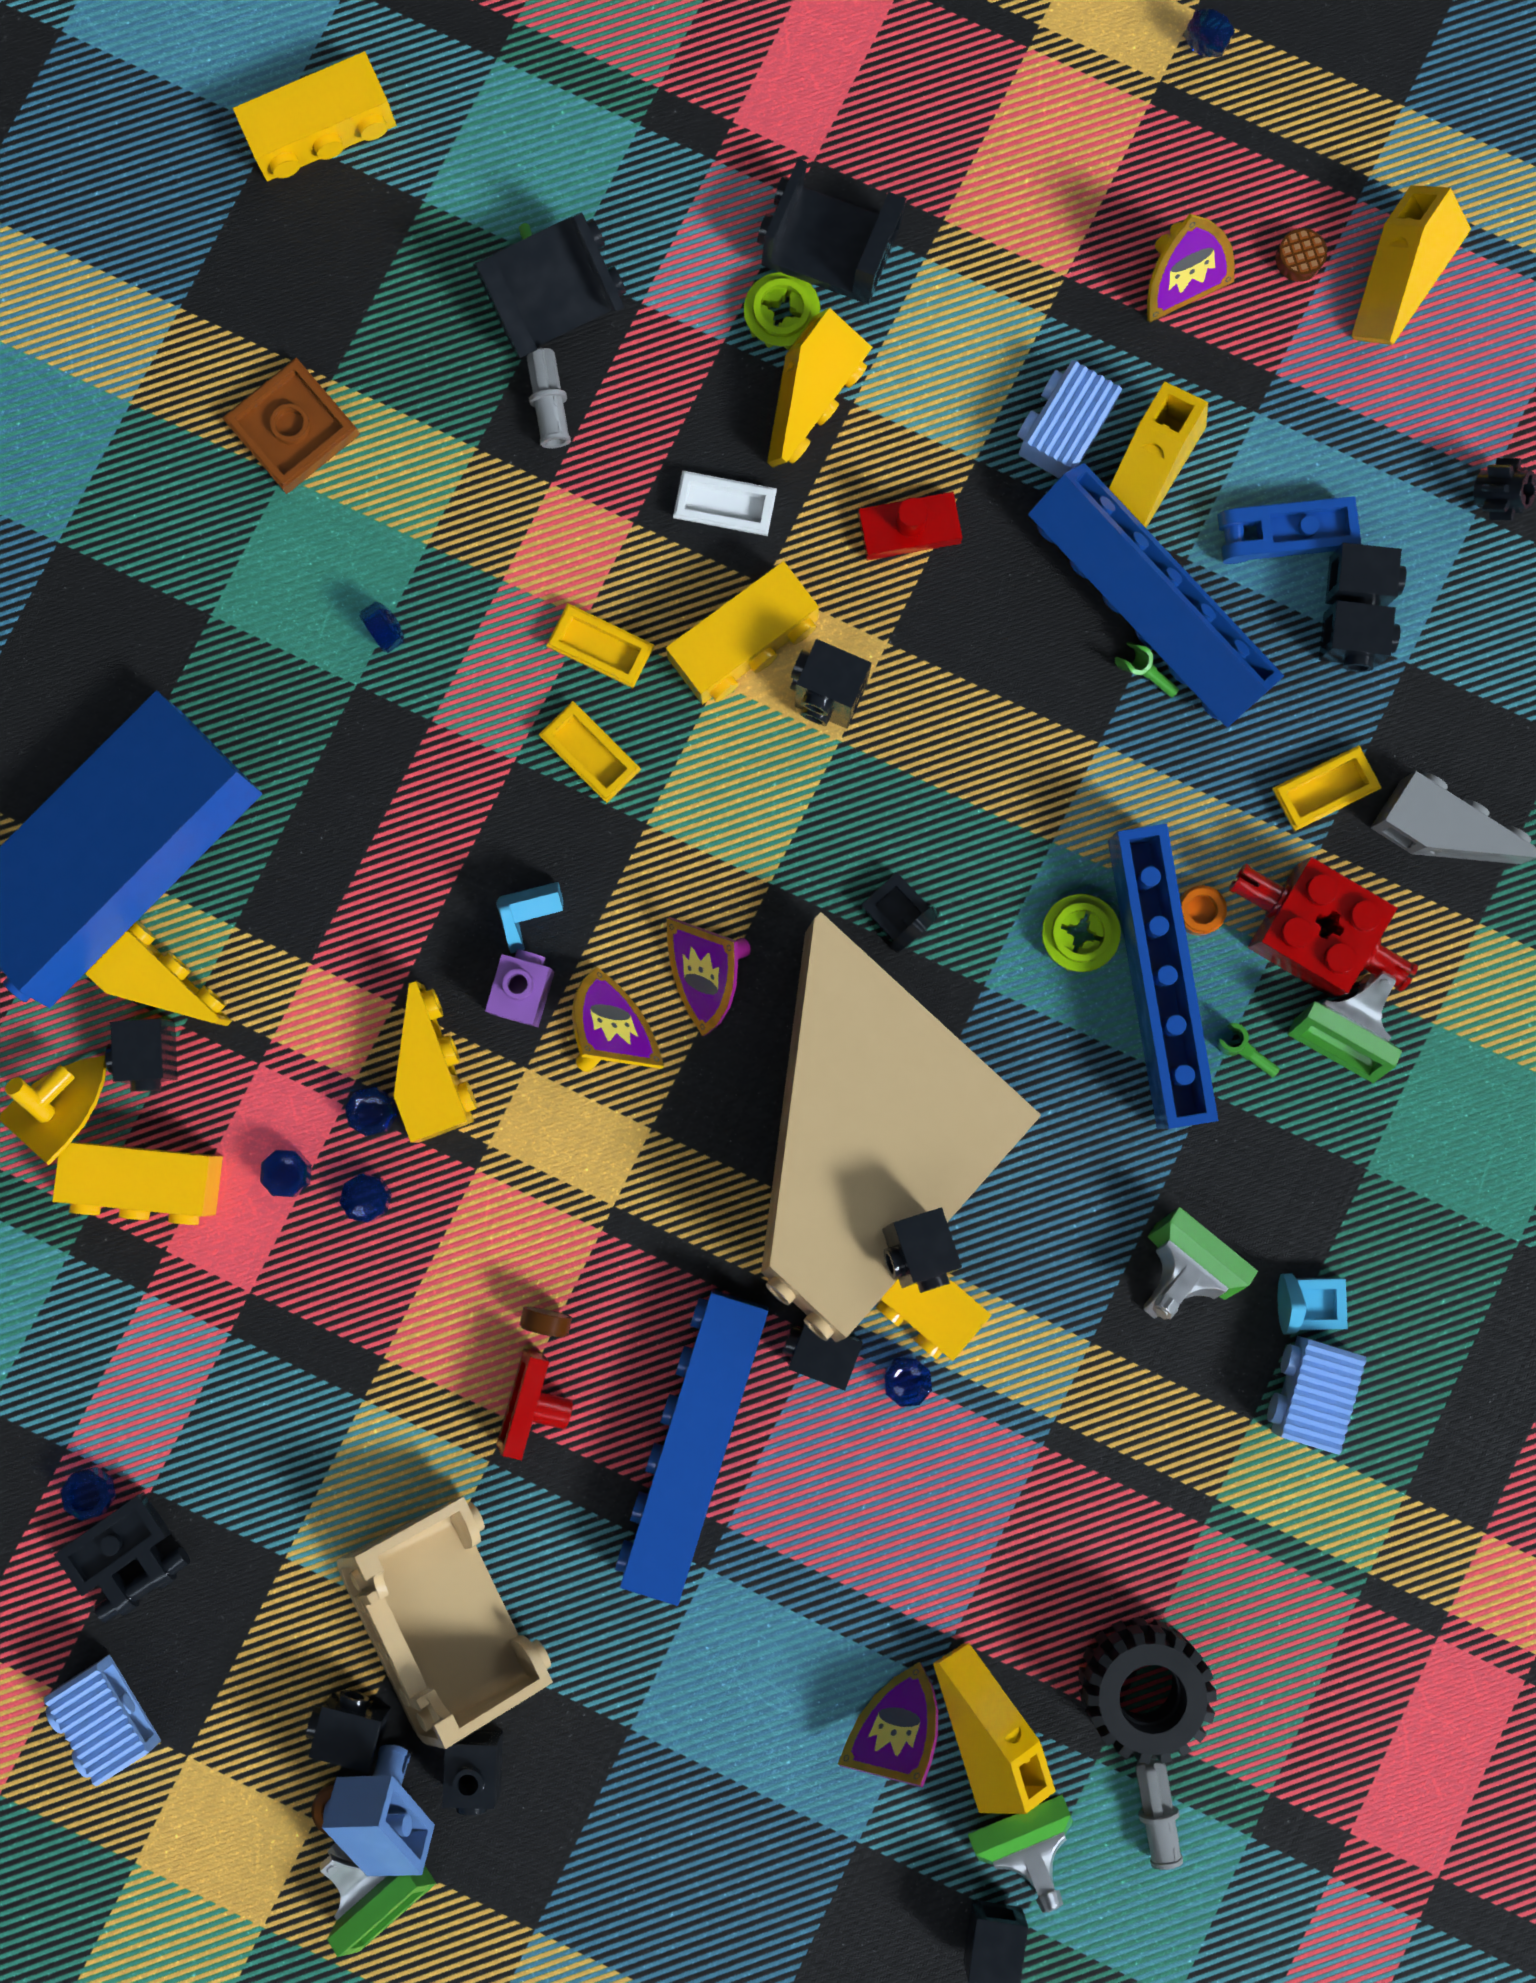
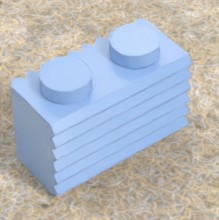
(1069, 420)
(1316, 1394)
(100, 1721)

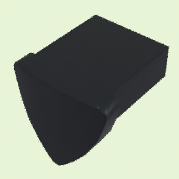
(899, 912)

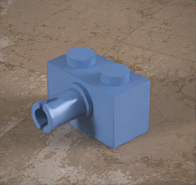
(379, 1820)

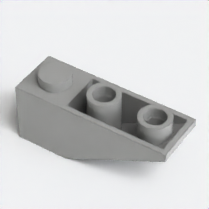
(1437, 823)

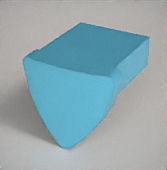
(525, 906)
(1311, 1303)

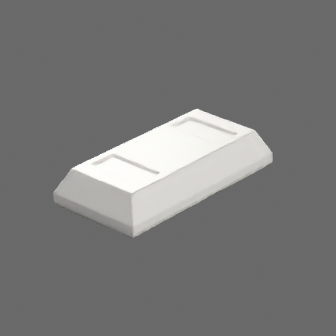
(724, 503)

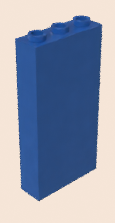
(111, 846)

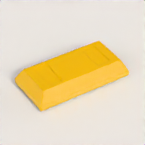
(600, 645)
(589, 751)
(1326, 788)

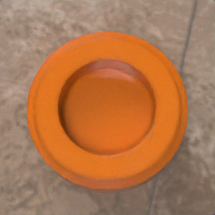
(1203, 910)

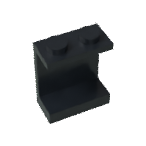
(828, 238)
(550, 283)

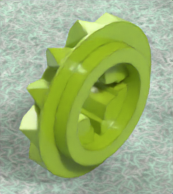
(771, 292)
(1101, 923)

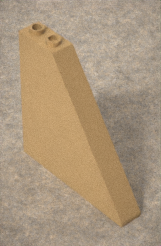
(873, 1129)

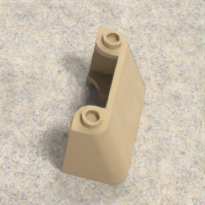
(442, 1624)

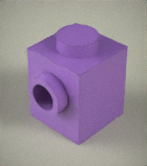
(520, 988)

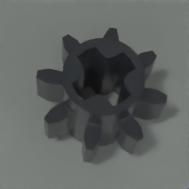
(1505, 489)

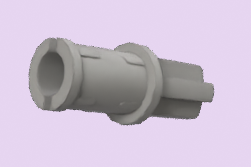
(548, 398)
(1159, 1815)

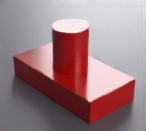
(910, 526)
(530, 1405)

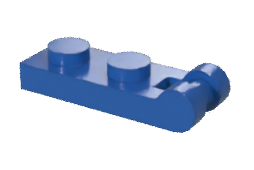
(1289, 529)

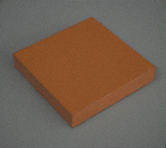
(291, 425)

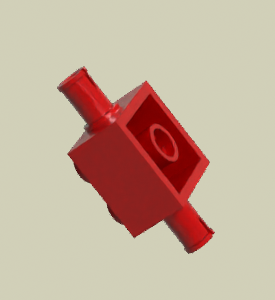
(1353, 923)

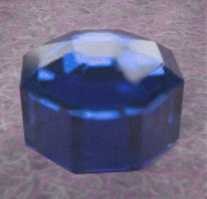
(1209, 33)
(382, 626)
(371, 1111)
(285, 1173)
(365, 1198)
(907, 1381)
(88, 1493)

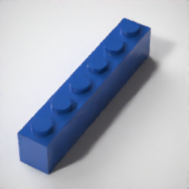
(1154, 594)
(1162, 977)
(694, 1446)

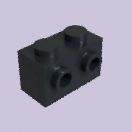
(829, 684)

